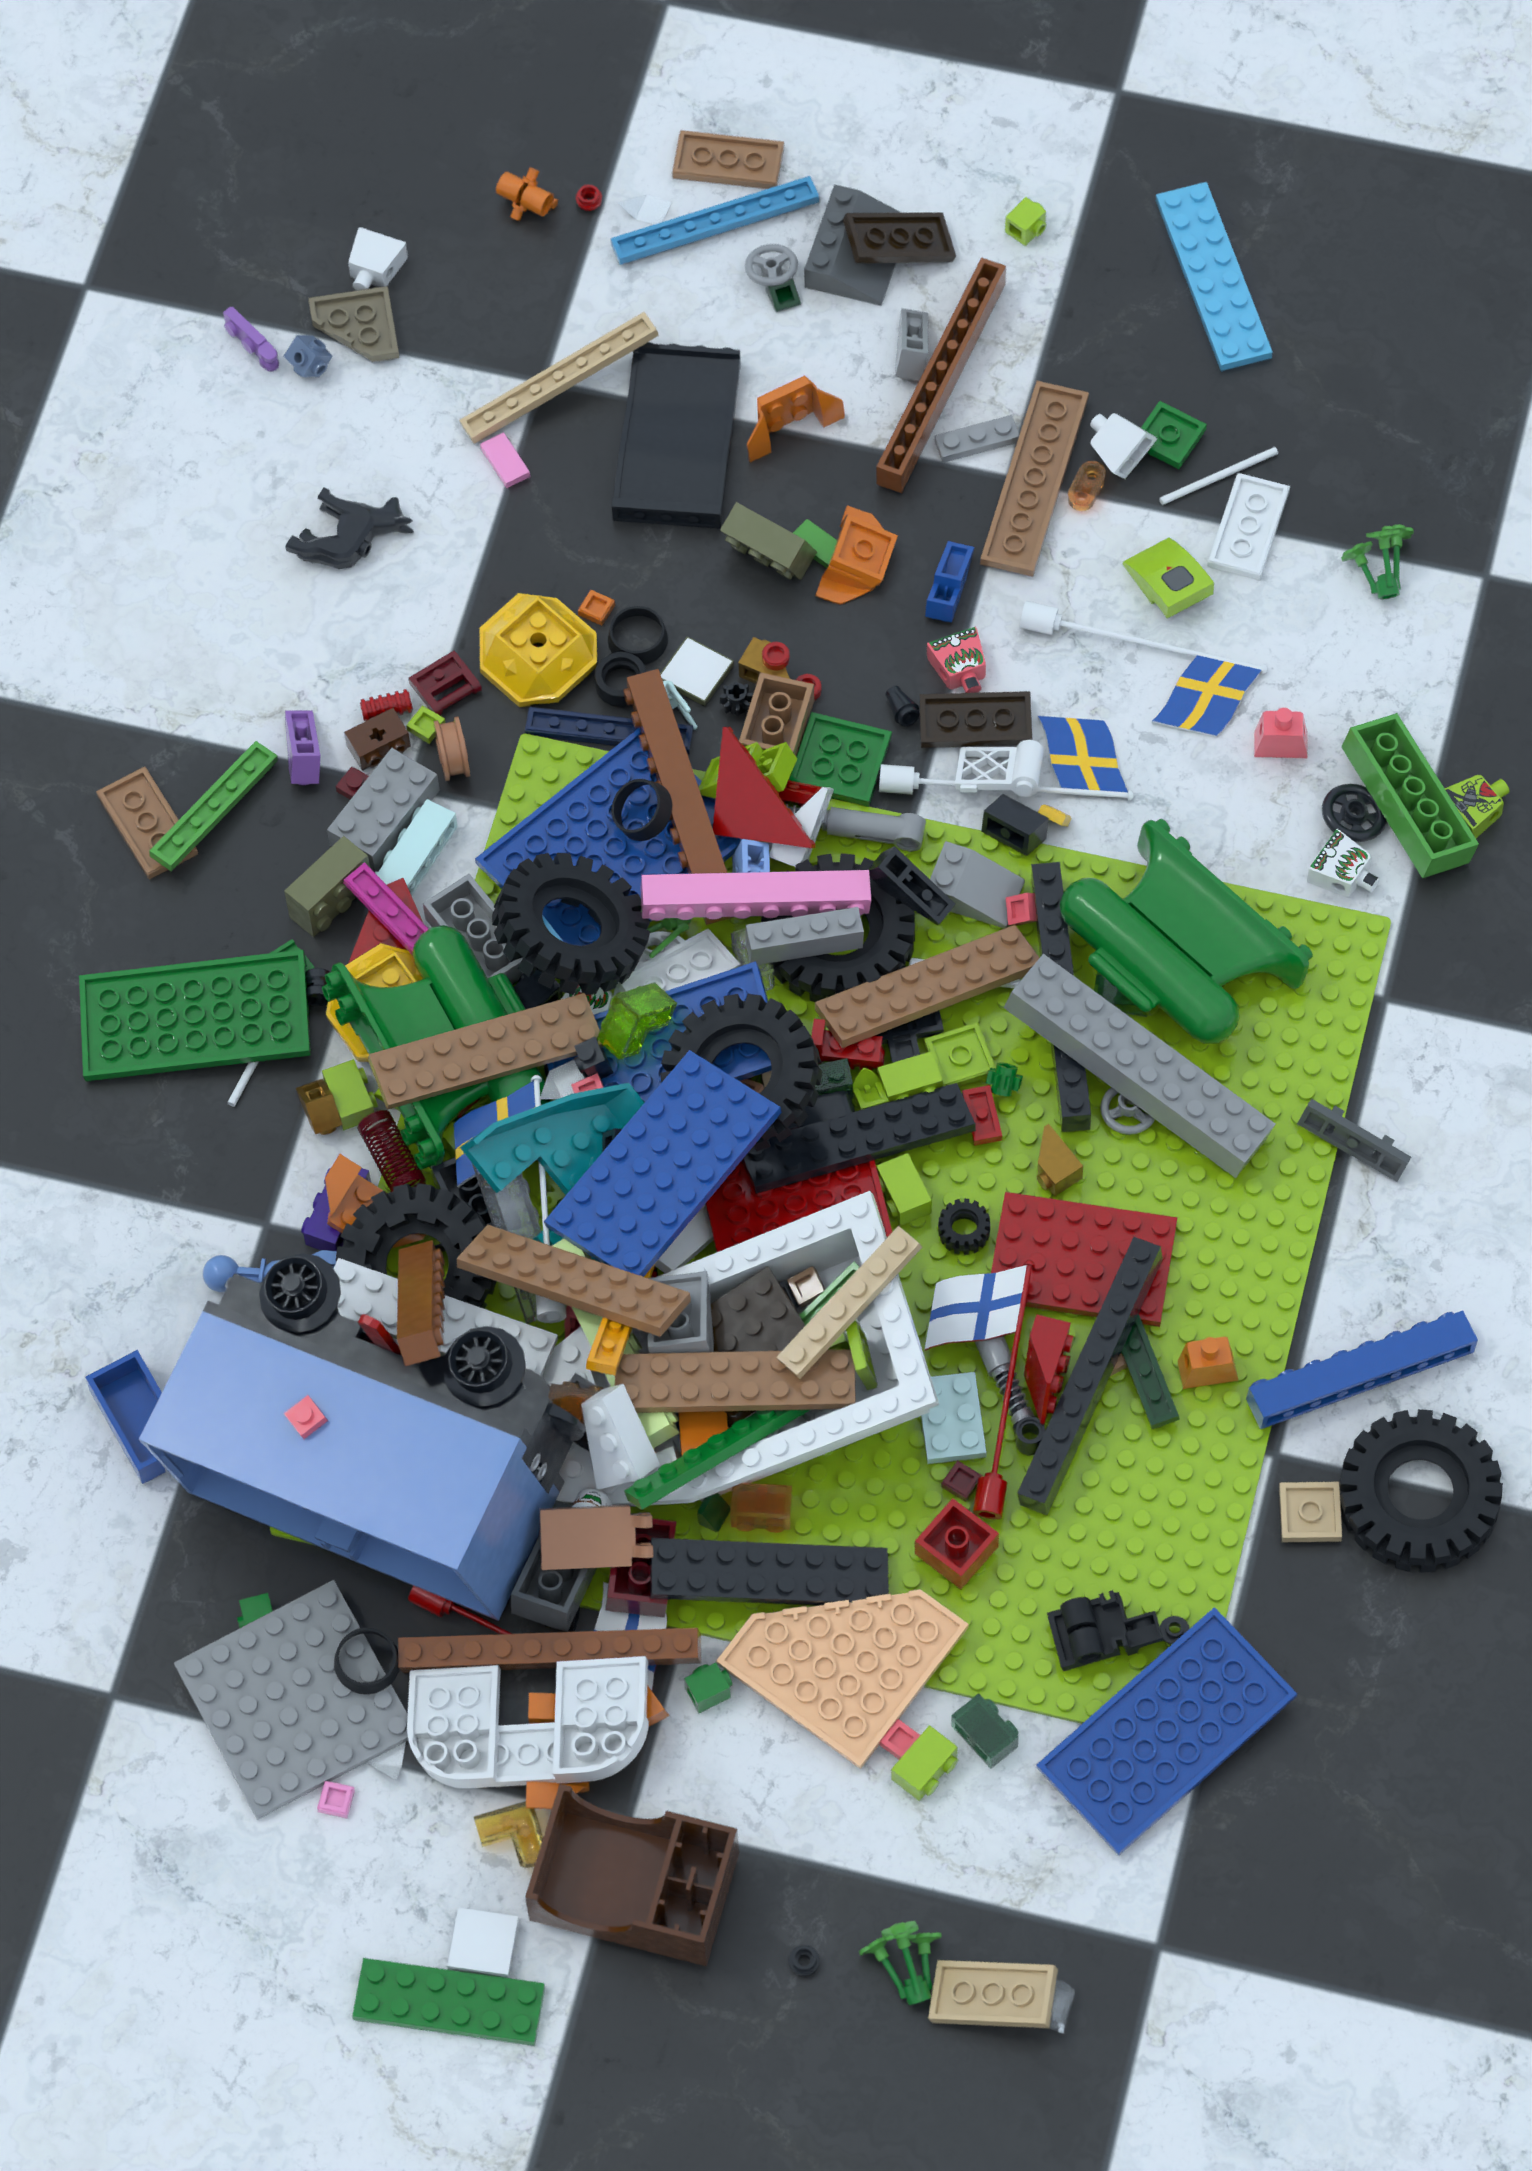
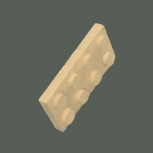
(993, 1994)

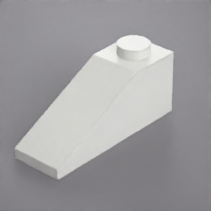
(811, 818)

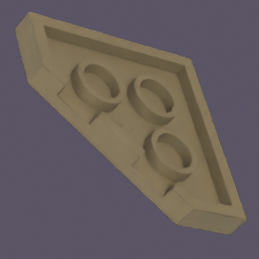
(358, 321)

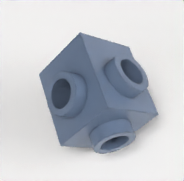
(308, 356)

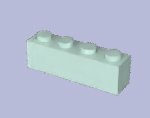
(419, 845)

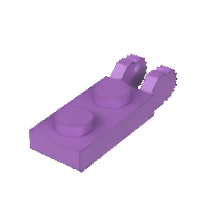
(251, 339)

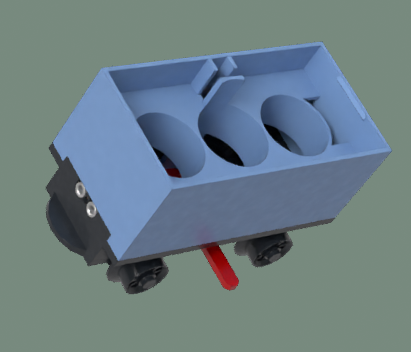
(419, 1463)

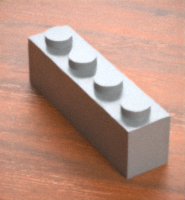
(804, 936)

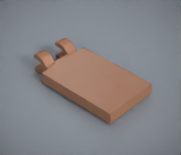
(591, 1537)

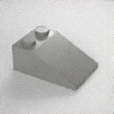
(975, 884)
(693, 1327)

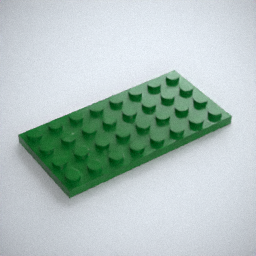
(194, 1015)

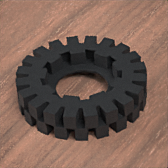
(526, 937)
(883, 952)
(773, 1030)
(413, 1212)
(1411, 1540)

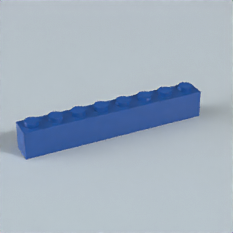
(1361, 1369)

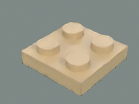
(1310, 1512)

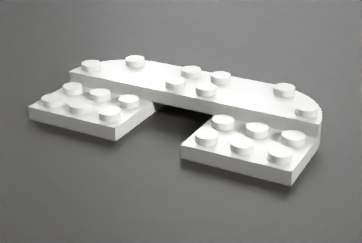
(593, 1736)

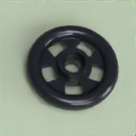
(1358, 806)

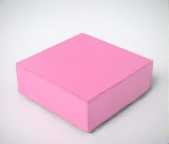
(336, 1799)

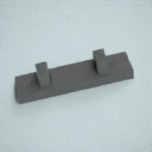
(1354, 1139)

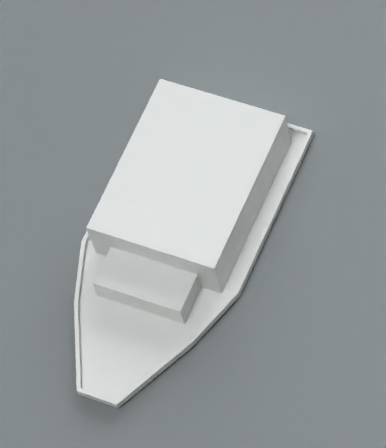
(830, 1244)

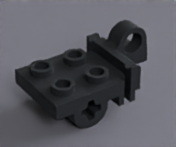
(1096, 1629)

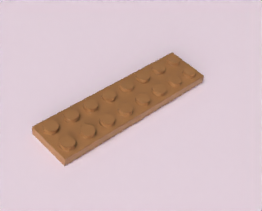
(1034, 478)
(927, 986)
(483, 1051)
(574, 1280)
(734, 1382)

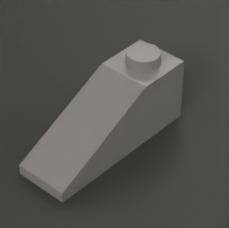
(912, 345)

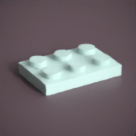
(954, 1426)

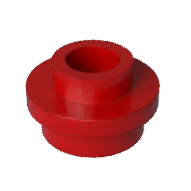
(586, 192)

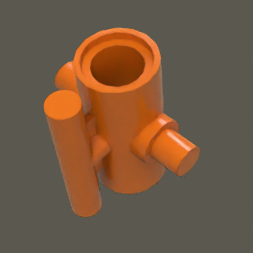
(525, 194)

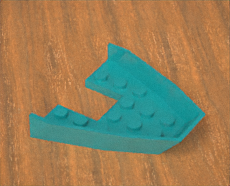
(558, 1134)

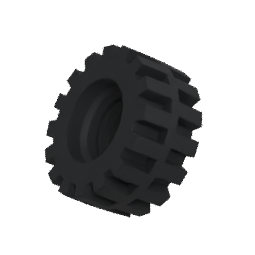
(969, 1211)

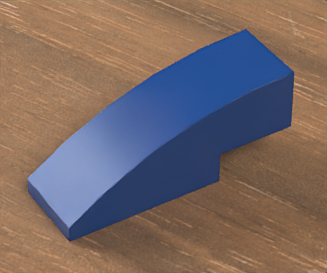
(949, 581)

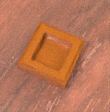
(596, 607)

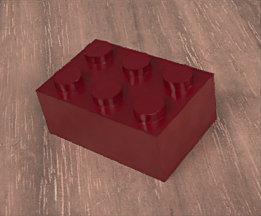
(630, 1585)

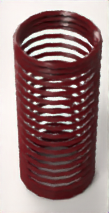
(379, 1129)

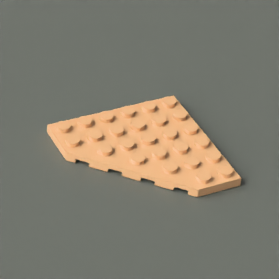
(844, 1664)

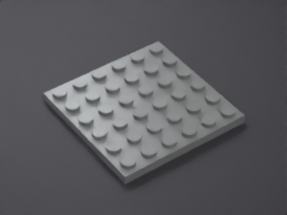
(280, 1706)

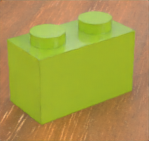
(910, 1076)
(349, 1092)
(903, 1190)
(925, 1763)

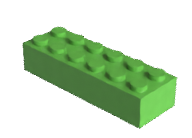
(1409, 795)

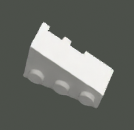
(616, 1438)

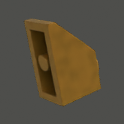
(751, 662)
(319, 1107)
(1057, 1164)

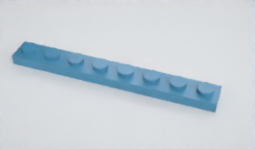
(714, 220)

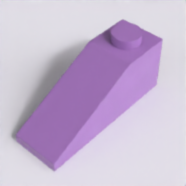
(302, 747)

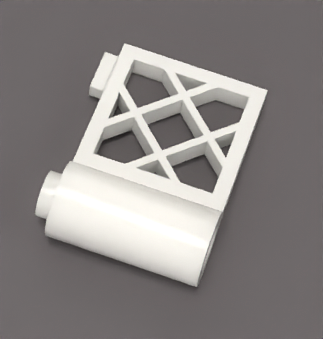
(1021, 769)

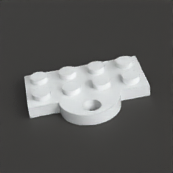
(680, 961)

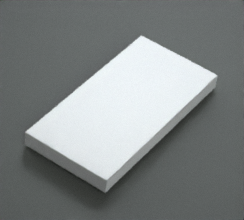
(1248, 526)
(688, 1243)

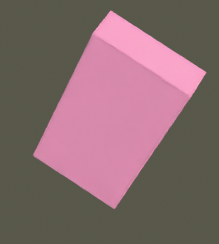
(505, 460)

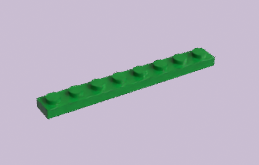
(708, 1455)

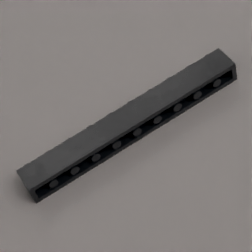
(1055, 944)
(1090, 1376)

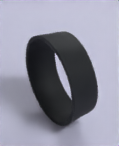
(647, 655)
(658, 821)
(372, 1687)

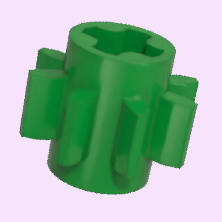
(1004, 1079)

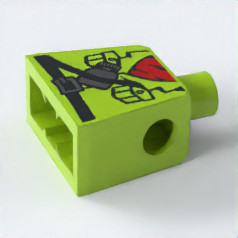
(1478, 801)

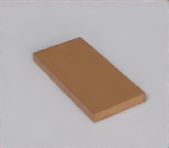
(728, 159)
(140, 816)

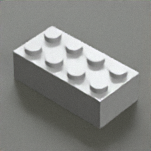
(384, 806)
(470, 912)

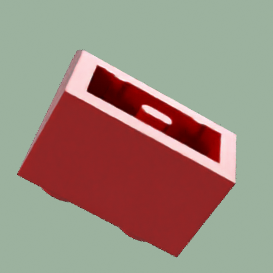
(1046, 1362)

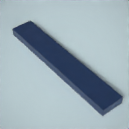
(587, 727)

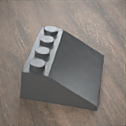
(831, 259)

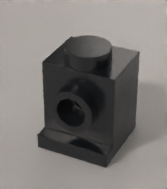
(592, 1059)

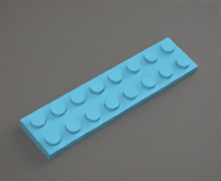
(1213, 276)

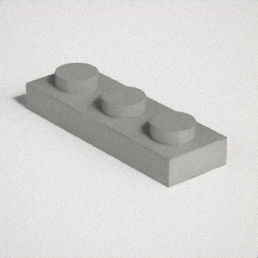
(976, 438)

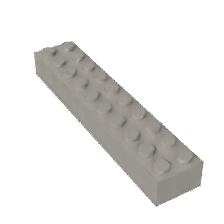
(1139, 1065)

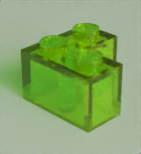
(632, 1017)

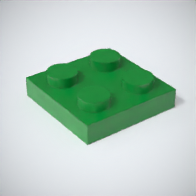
(1174, 432)

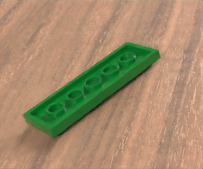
(448, 2001)

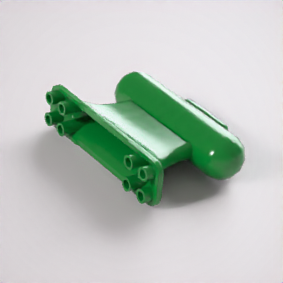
(1180, 937)
(446, 999)

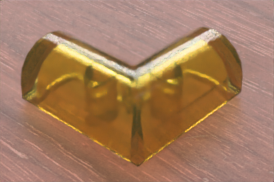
(512, 1823)

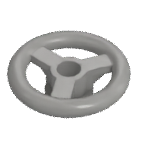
(771, 267)
(1110, 1115)

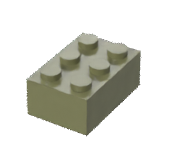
(767, 542)
(320, 891)

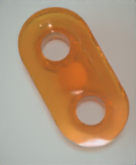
(1086, 488)

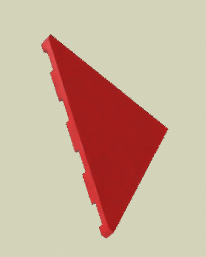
(749, 803)

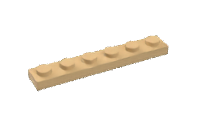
(849, 1302)

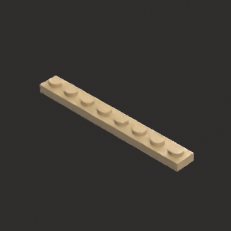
(559, 377)

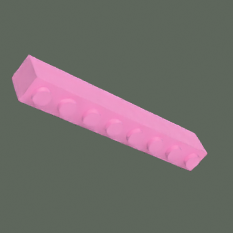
(753, 894)

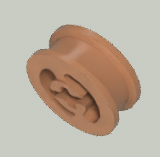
(451, 748)

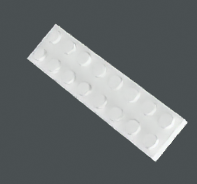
(377, 1296)

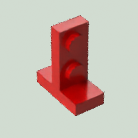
(860, 1053)

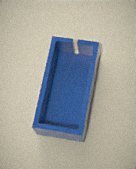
(127, 1399)

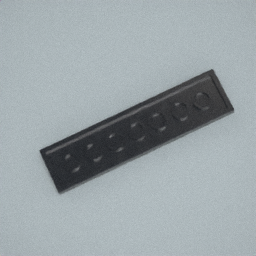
(860, 1138)
(765, 1572)

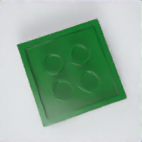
(841, 757)

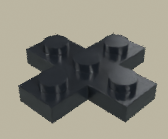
(903, 1038)

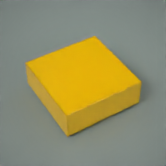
(1055, 815)

